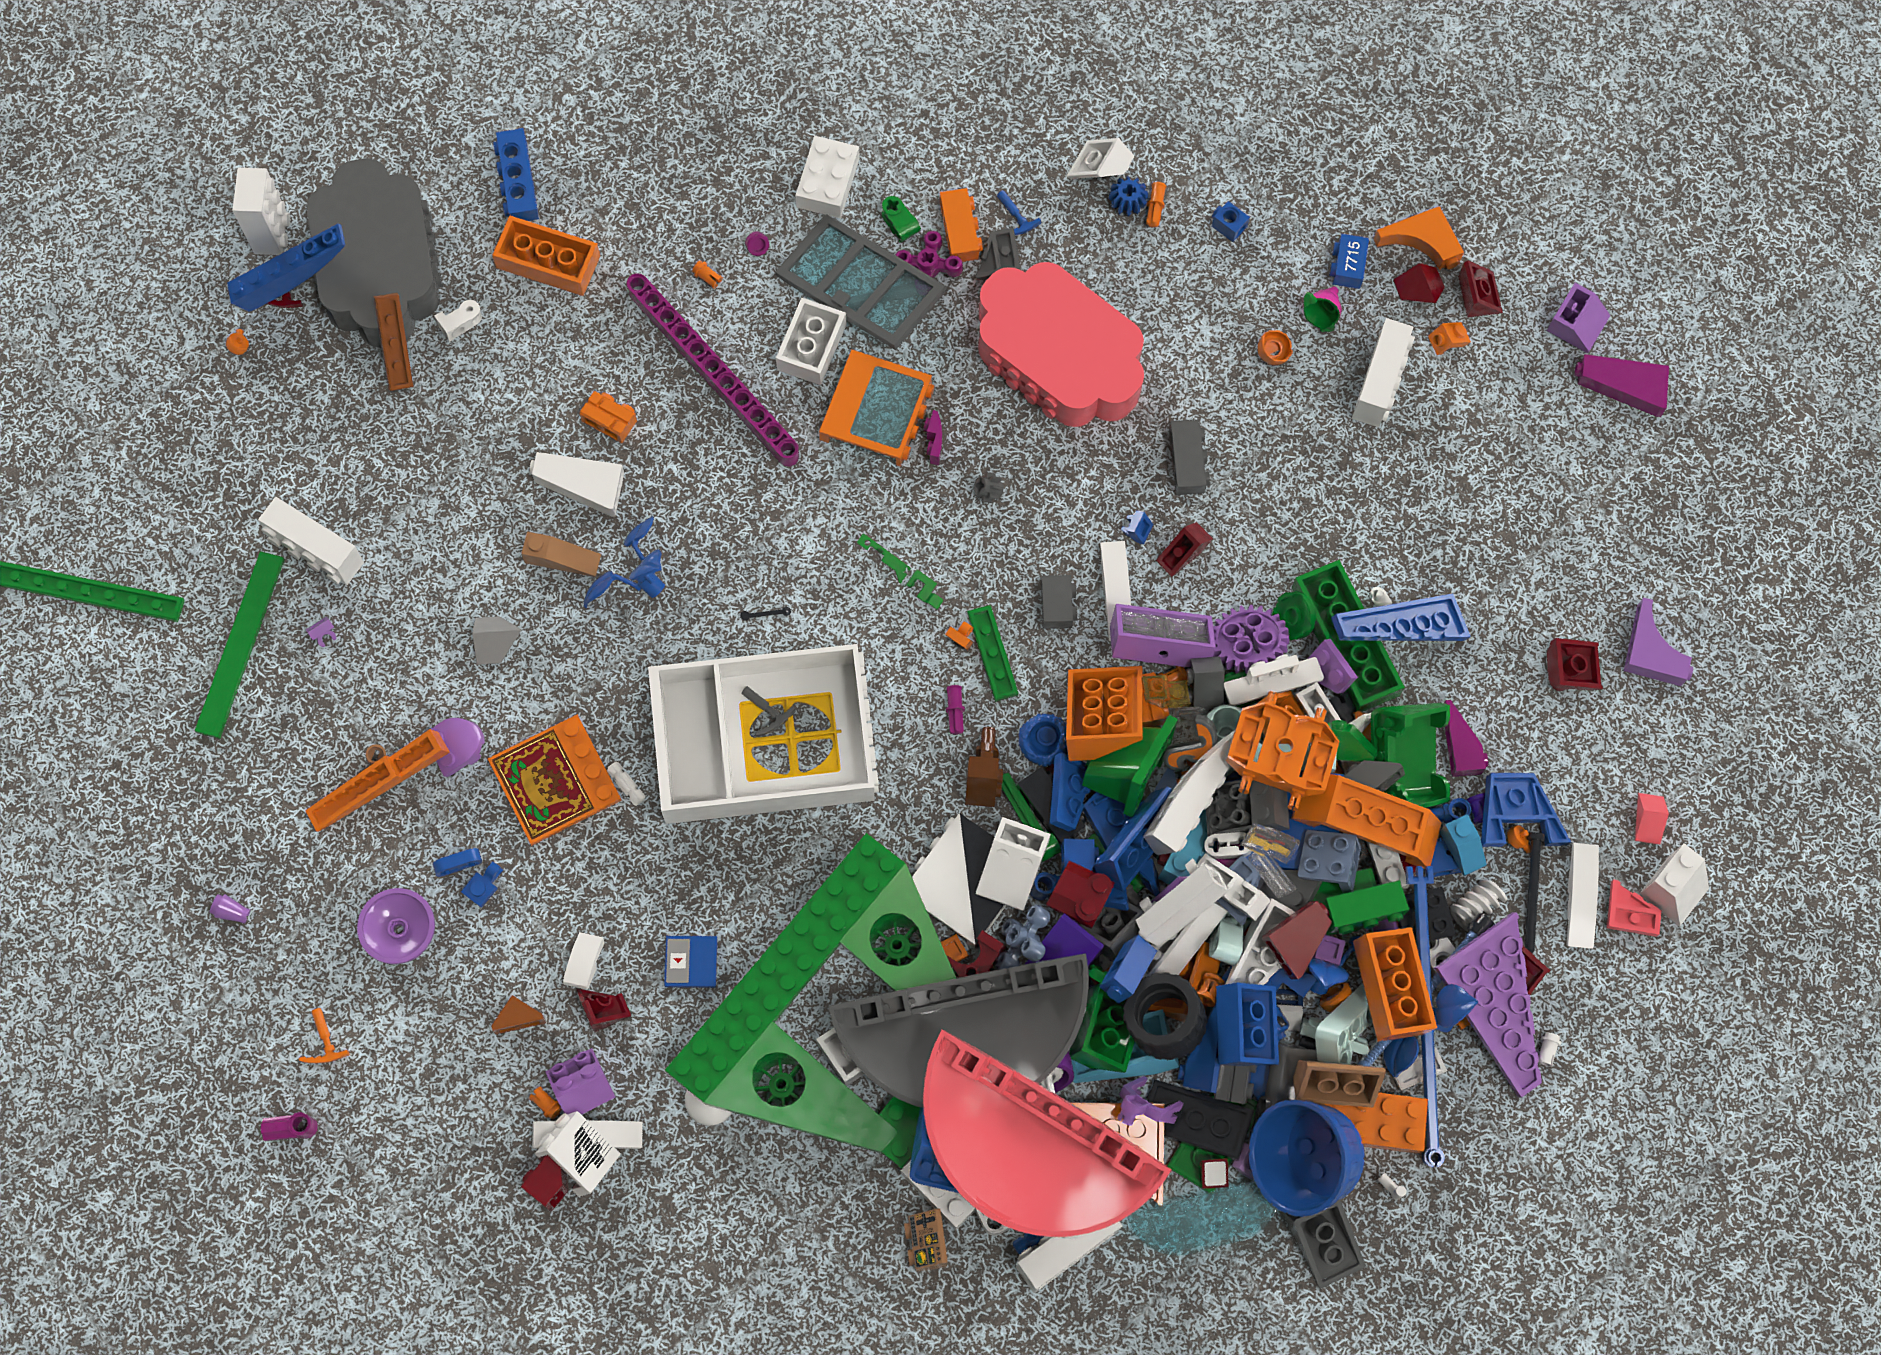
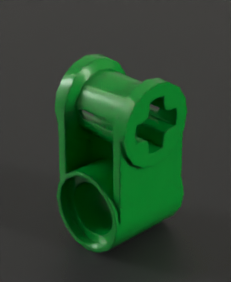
(899, 221)

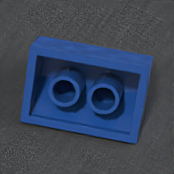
(1247, 1024)

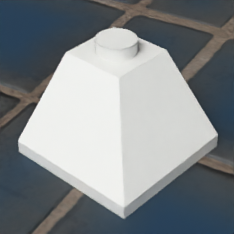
(1101, 159)

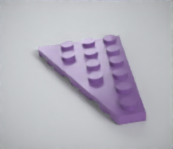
(1495, 975)

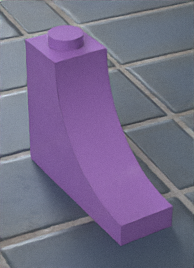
(1651, 654)

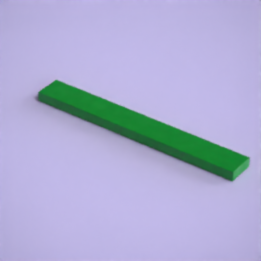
(90, 592)
(239, 645)

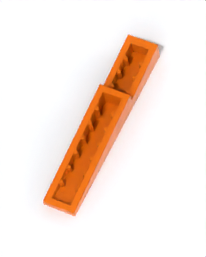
(377, 779)

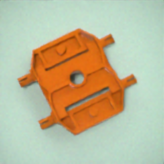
(1279, 767)

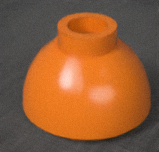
(1335, 996)

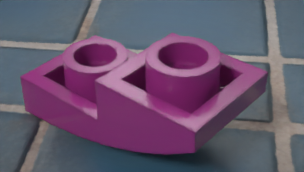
(934, 433)

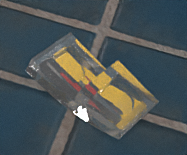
(1267, 840)

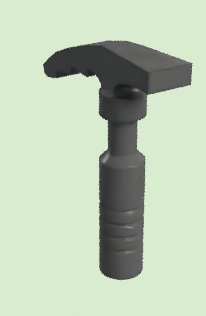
(764, 705)

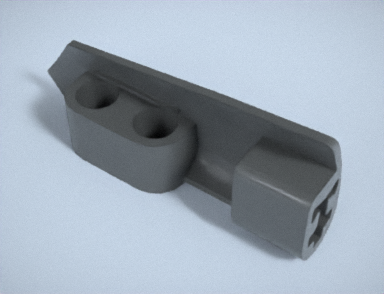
(1280, 1079)

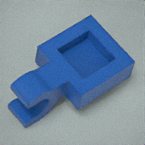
(480, 887)

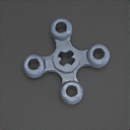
(1023, 938)

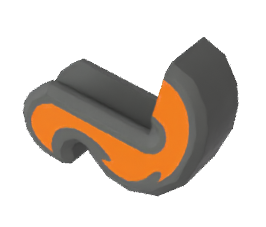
(1177, 754)

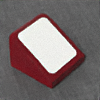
(1214, 1173)

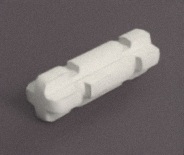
(626, 783)

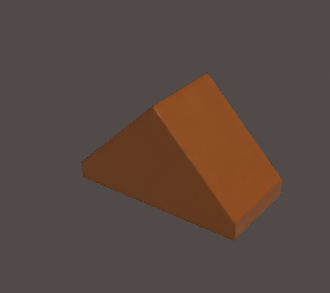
(516, 1016)

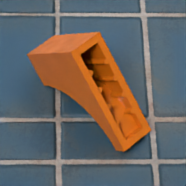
(1427, 233)

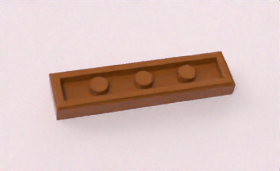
(393, 341)

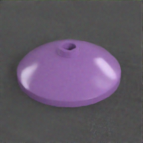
(384, 914)

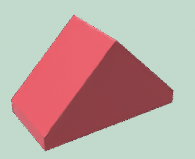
(1650, 818)

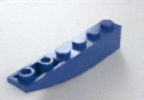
(285, 270)

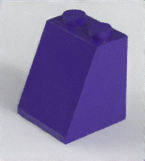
(1068, 940)

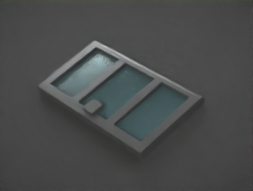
(862, 280)

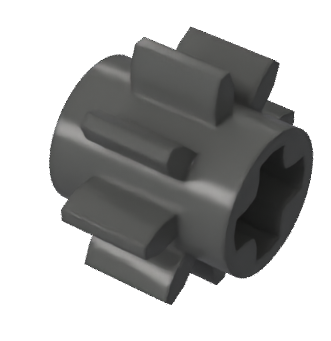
(988, 487)

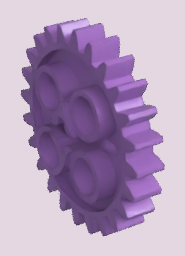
(1261, 629)

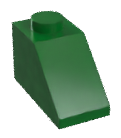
(1352, 744)

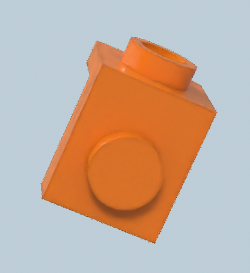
(1449, 336)

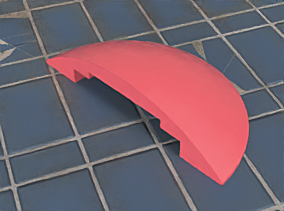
(1027, 1150)

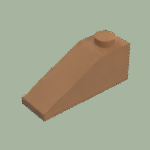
(559, 555)

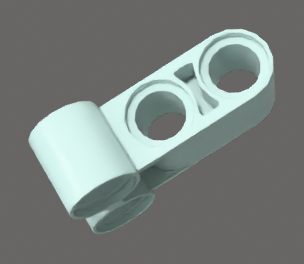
(1227, 940)

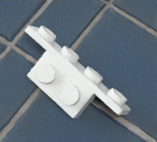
(1276, 676)

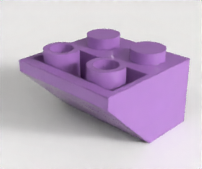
(1579, 318)
(580, 1083)

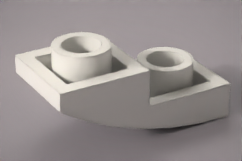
(582, 961)

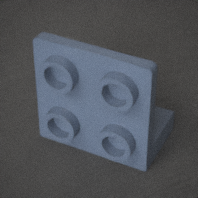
(1330, 858)

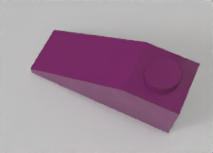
(1463, 746)

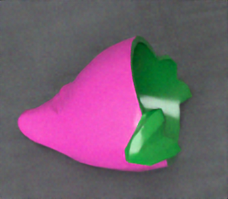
(1323, 308)

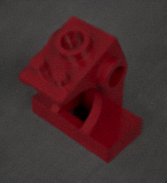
(989, 951)

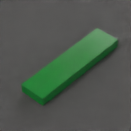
(992, 653)

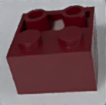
(546, 1183)

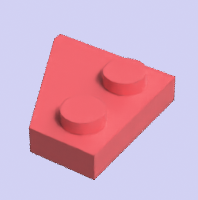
(1631, 912)

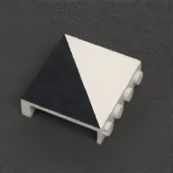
(951, 877)

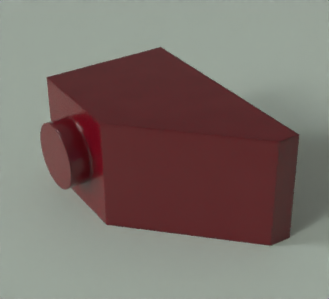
(1184, 548)

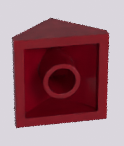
(1479, 290)

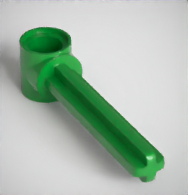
(1026, 815)

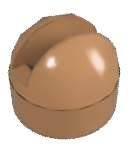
(370, 752)

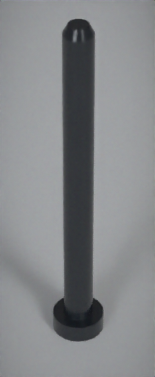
(1533, 883)

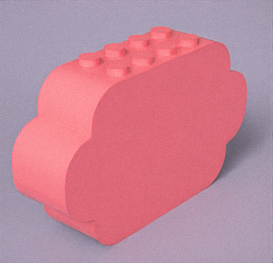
(1060, 344)

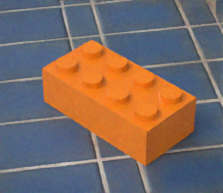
(546, 255)
(1394, 984)
(1392, 1124)

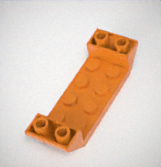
(1373, 818)

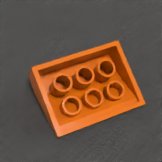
(1103, 711)

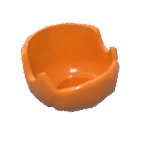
(1271, 342)

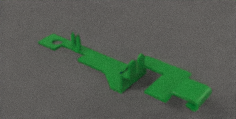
(899, 567)

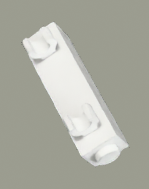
(1181, 904)

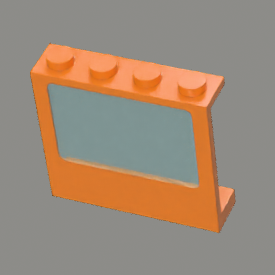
(877, 406)

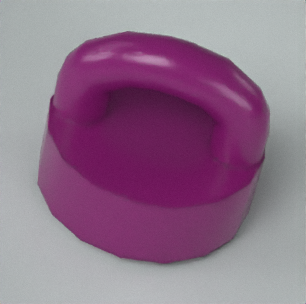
(757, 243)

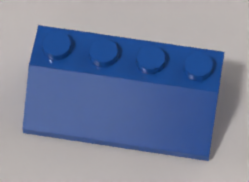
(1129, 848)

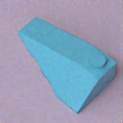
(1139, 1063)

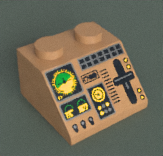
(927, 1240)

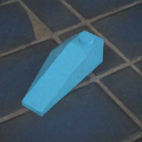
(1193, 849)

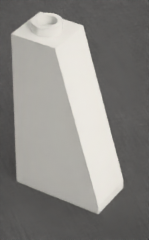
(583, 480)

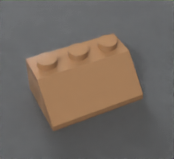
(1337, 1083)

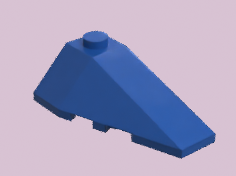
(1202, 1064)

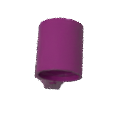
(287, 1127)

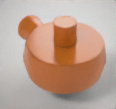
(237, 342)
(1518, 838)

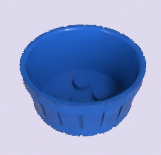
(1305, 1156)

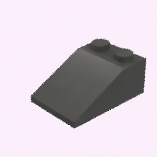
(1115, 928)
(1327, 1244)

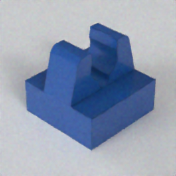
(1139, 527)

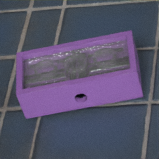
(1160, 635)

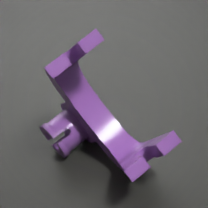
(1135, 1105)

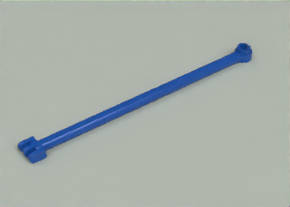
(1427, 1039)

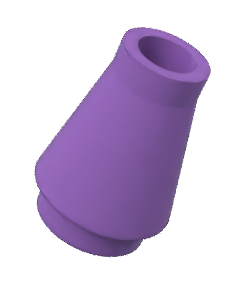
(228, 909)

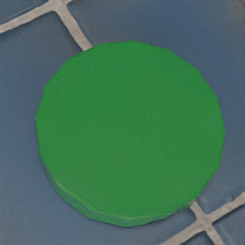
(1297, 613)

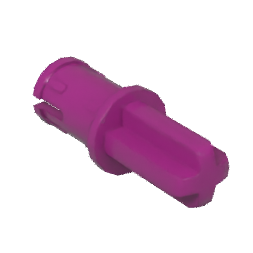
(955, 709)

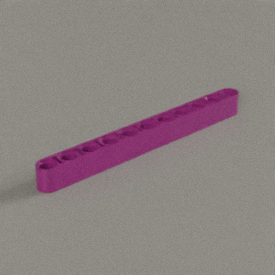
(716, 379)

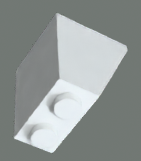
(1678, 884)

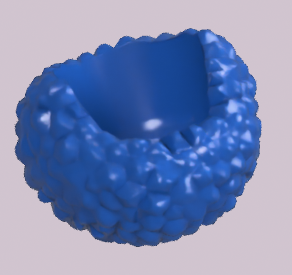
(1043, 739)

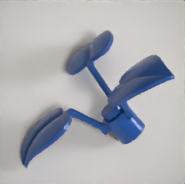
(643, 573)
(1329, 974)
(1452, 1006)

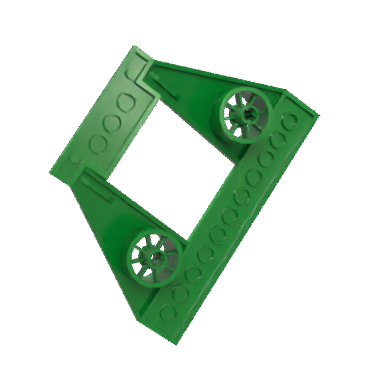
(742, 1042)

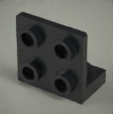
(1439, 916)

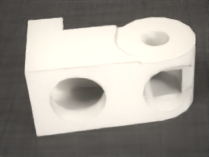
(459, 320)

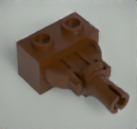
(984, 775)

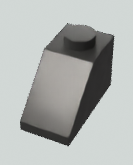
(1375, 774)

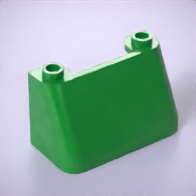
(1409, 737)

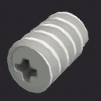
(1476, 902)

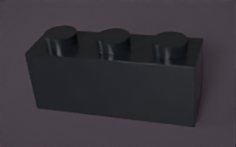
(1038, 795)

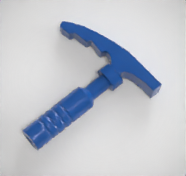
(1014, 211)

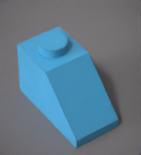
(1464, 844)

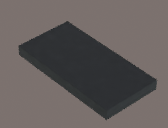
(1204, 1121)

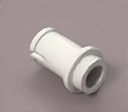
(1548, 1049)

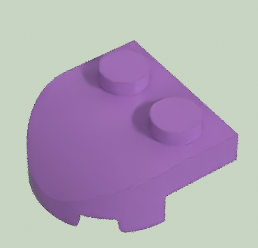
(462, 740)

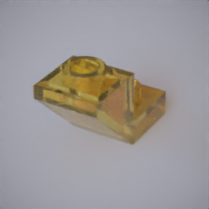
(1164, 693)

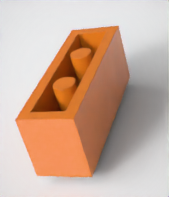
(960, 224)

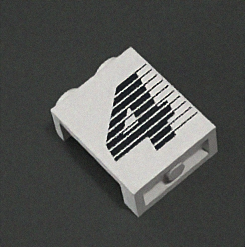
(579, 1151)

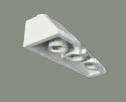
(1256, 960)

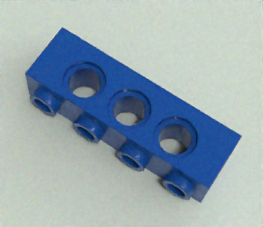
(515, 143)

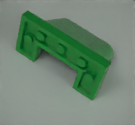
(1126, 771)

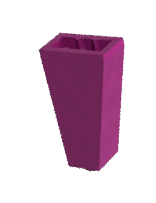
(1627, 381)

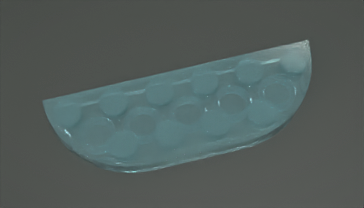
(1204, 1220)

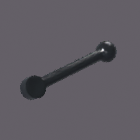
(745, 615)

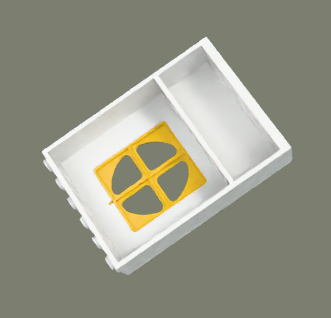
(708, 746)

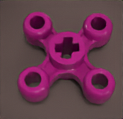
(928, 259)

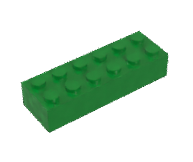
(1334, 594)

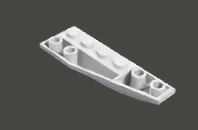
(1188, 799)

